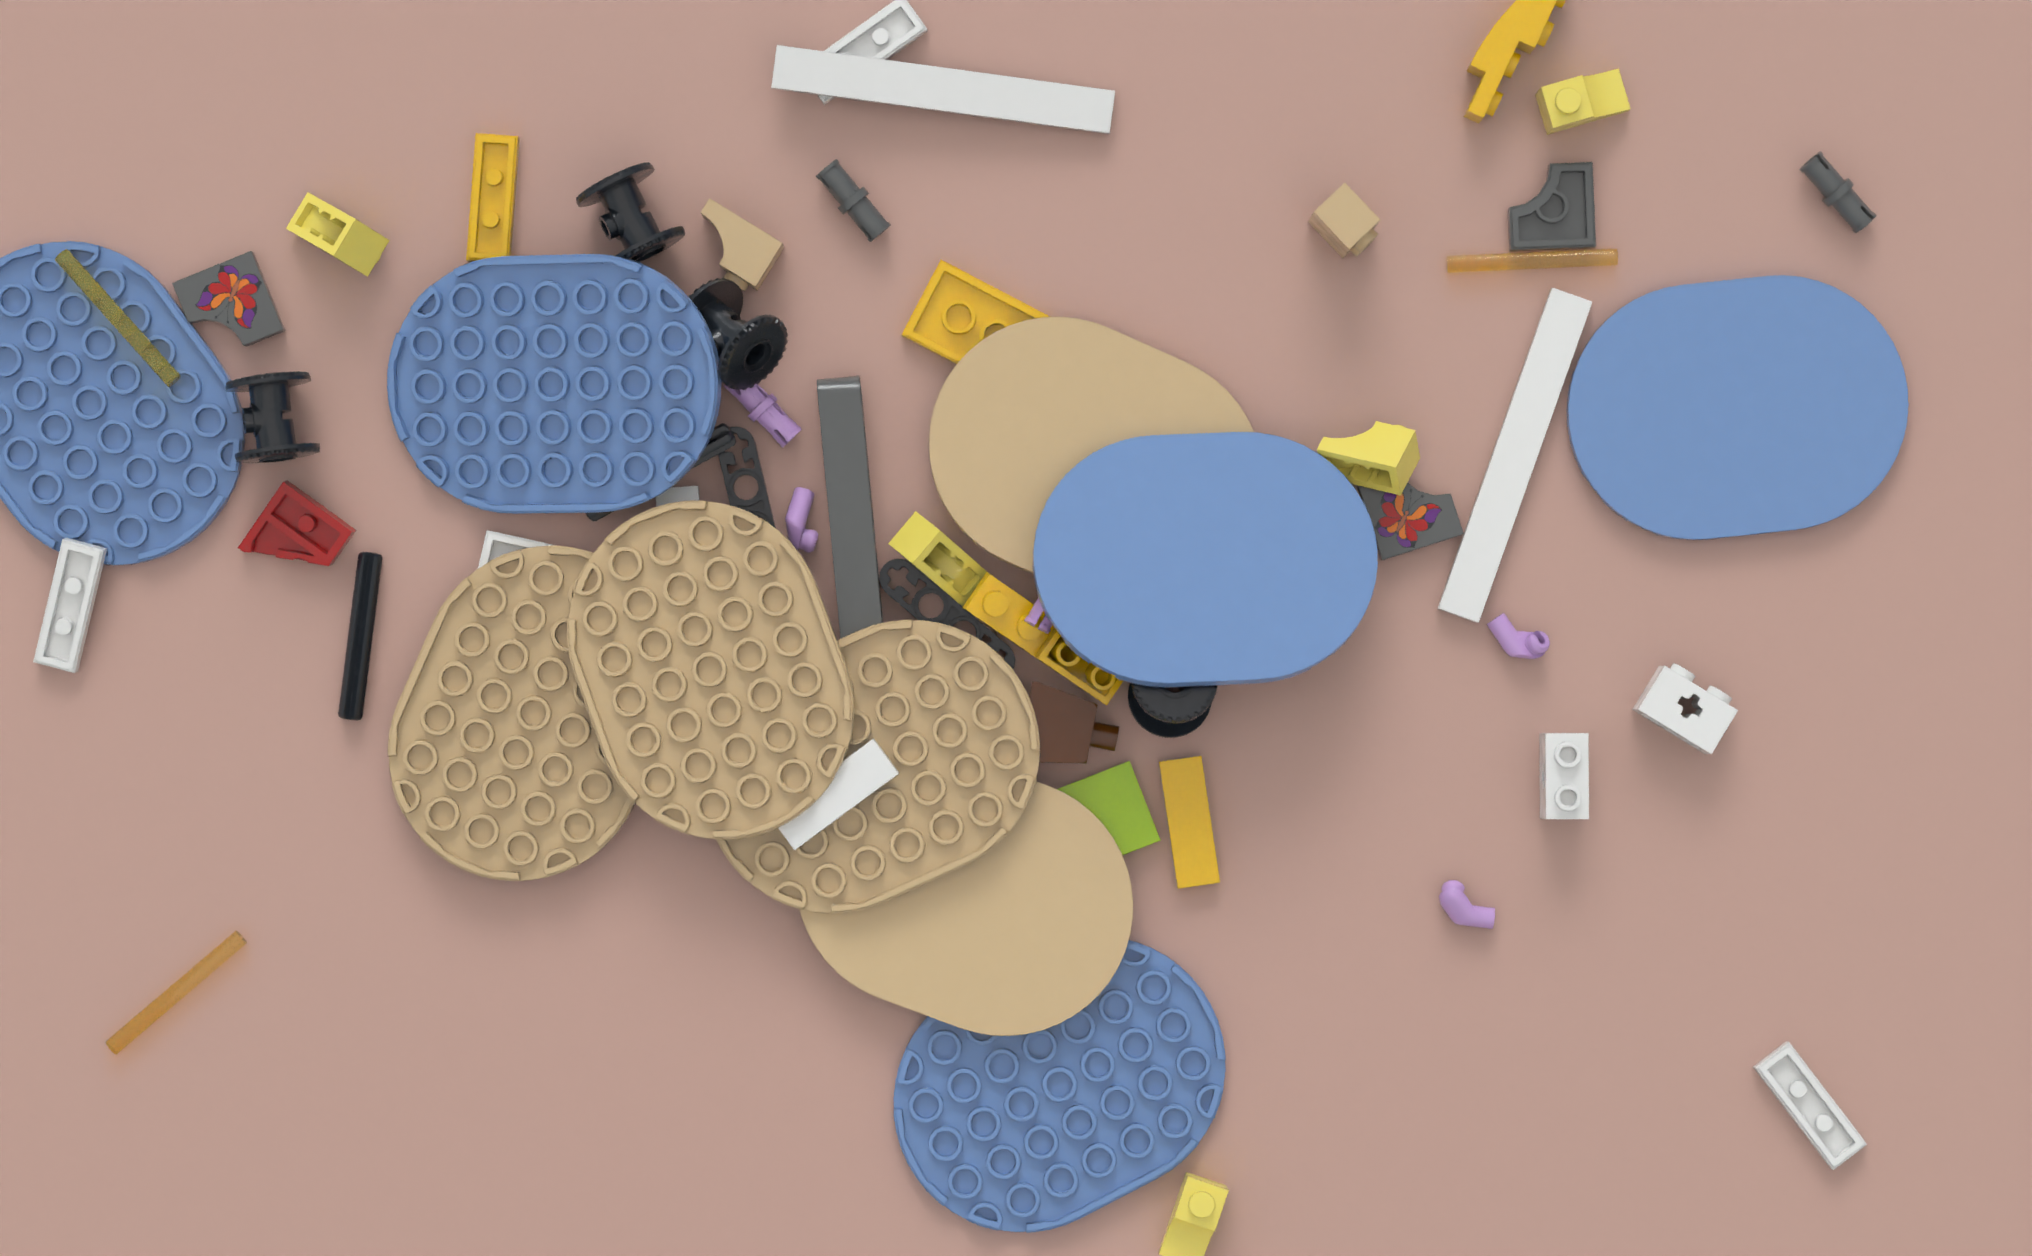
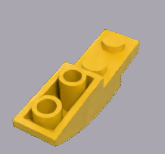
(1519, 27)
(1005, 613)

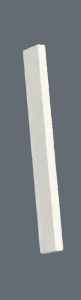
(943, 89)
(1514, 455)

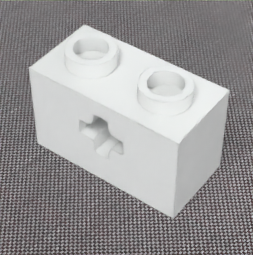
(1661, 707)
(1564, 775)

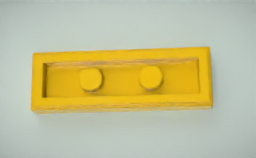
(492, 196)
(1189, 822)

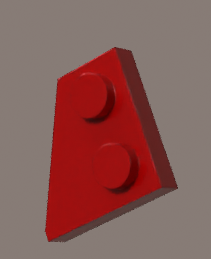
(297, 529)

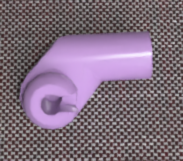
(796, 520)
(1518, 643)
(1460, 908)

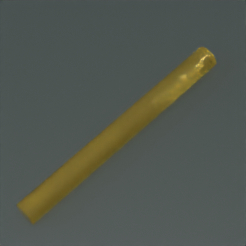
(1531, 260)
(117, 317)
(176, 992)

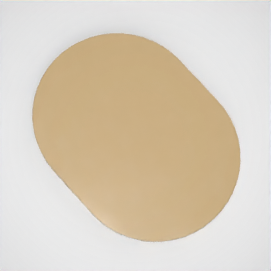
(1042, 402)
(710, 670)
(495, 733)
(965, 764)
(1004, 939)

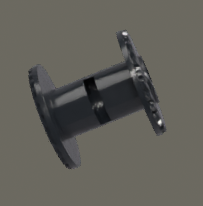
(624, 215)
(744, 348)
(264, 417)
(1168, 712)

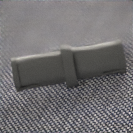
(1838, 192)
(853, 200)

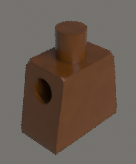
(1068, 726)

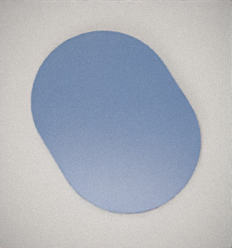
(554, 383)
(1737, 407)
(90, 429)
(1205, 559)
(1065, 1115)

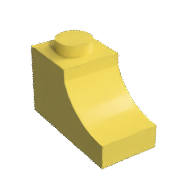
(1581, 100)
(337, 234)
(1375, 459)
(938, 558)
(1193, 1217)

